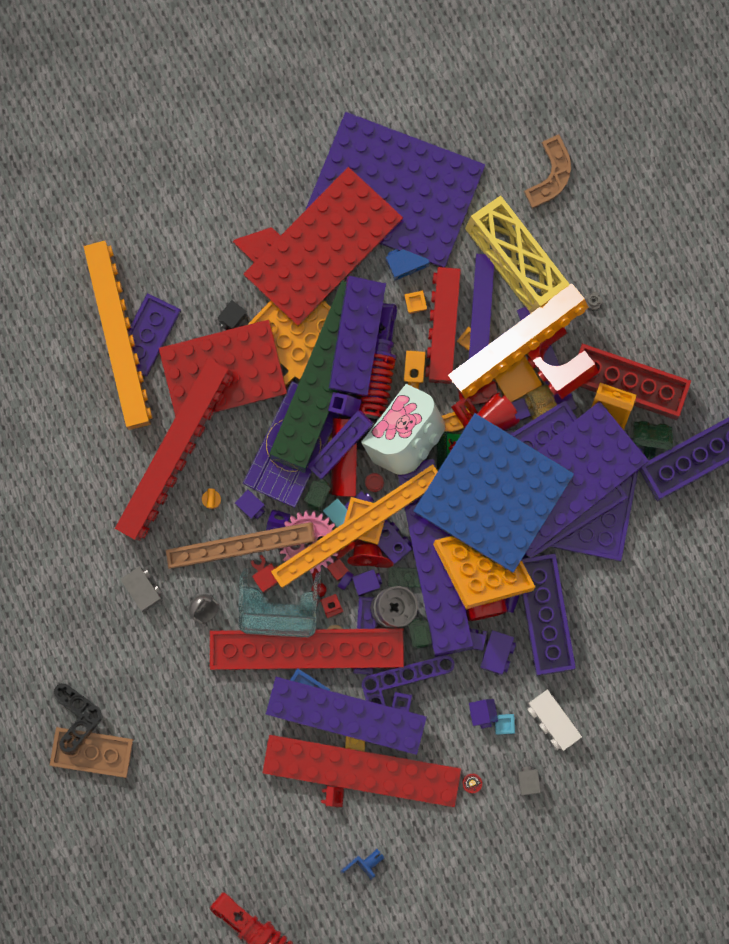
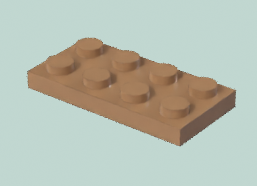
(97, 754)

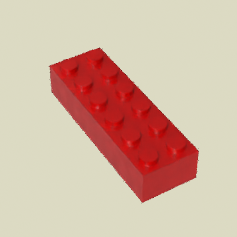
(653, 388)

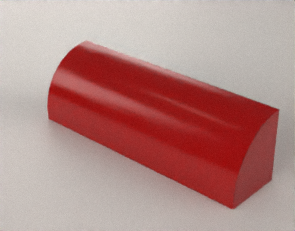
(345, 470)

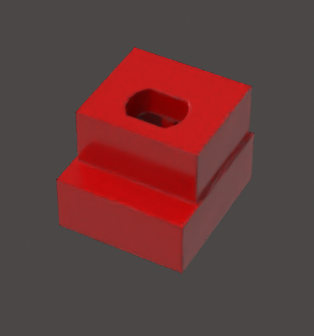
(337, 569)
(333, 611)

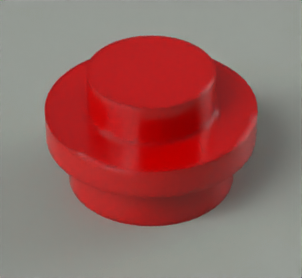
(374, 482)

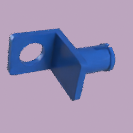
(367, 864)

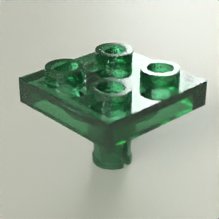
(652, 437)

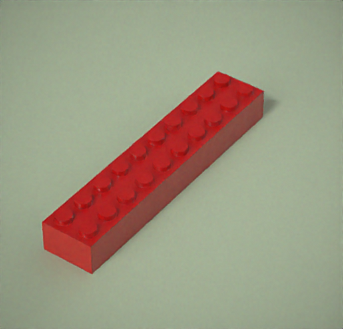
(174, 450)

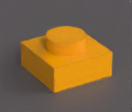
(415, 302)

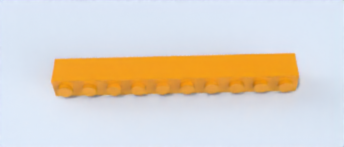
(116, 334)

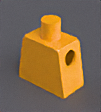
(414, 360)

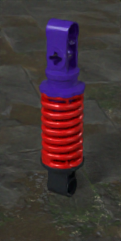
(382, 364)

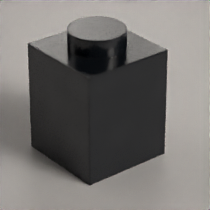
(231, 316)

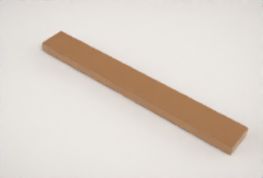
(240, 545)

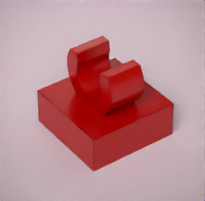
(334, 796)

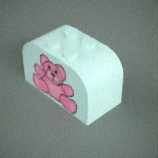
(405, 432)

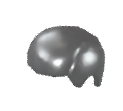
(210, 608)

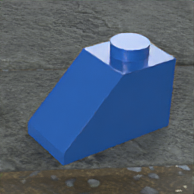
(404, 263)

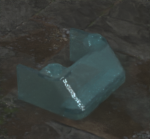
(277, 618)

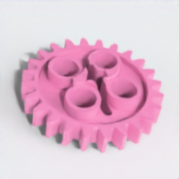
(321, 528)

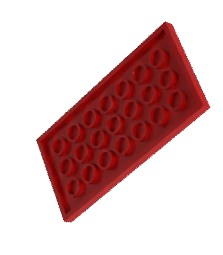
(323, 246)

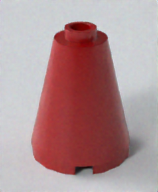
(499, 412)

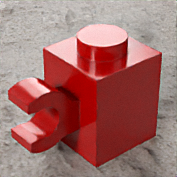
(264, 577)

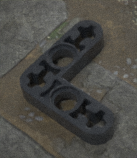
(83, 720)

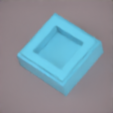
(505, 724)

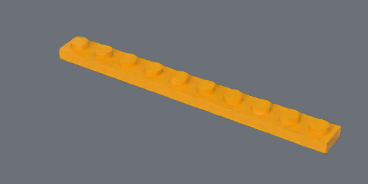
(354, 528)

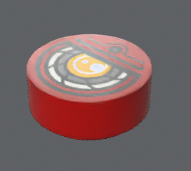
(472, 783)

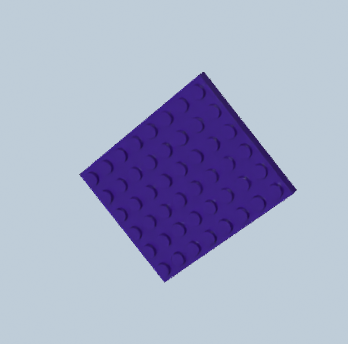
(413, 176)

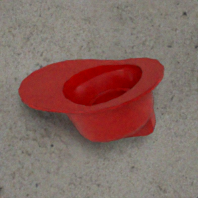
(368, 555)

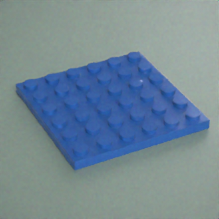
(493, 492)

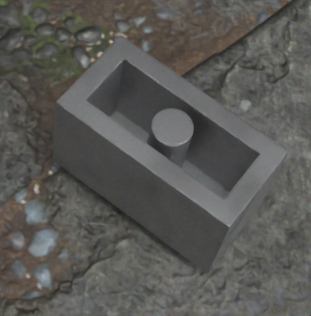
(141, 589)

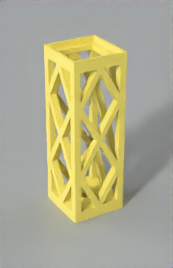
(526, 246)

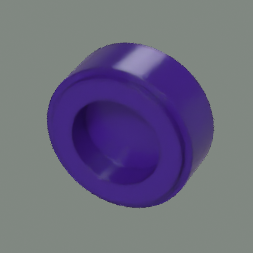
(345, 581)

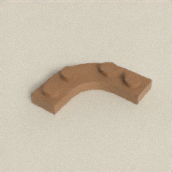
(558, 177)

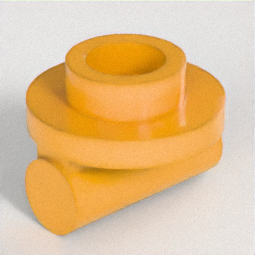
(211, 499)

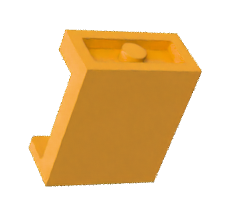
(616, 401)

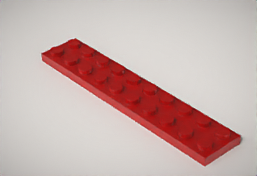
(321, 651)
(361, 770)

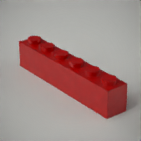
(444, 325)

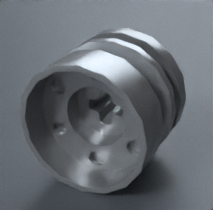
(404, 607)

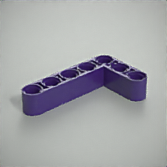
(400, 681)

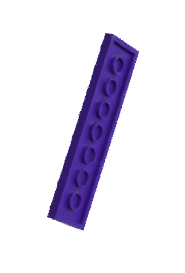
(346, 715)

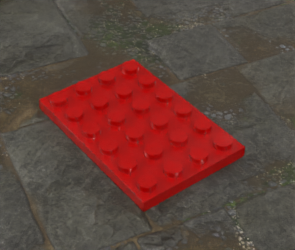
(244, 350)

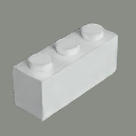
(553, 721)

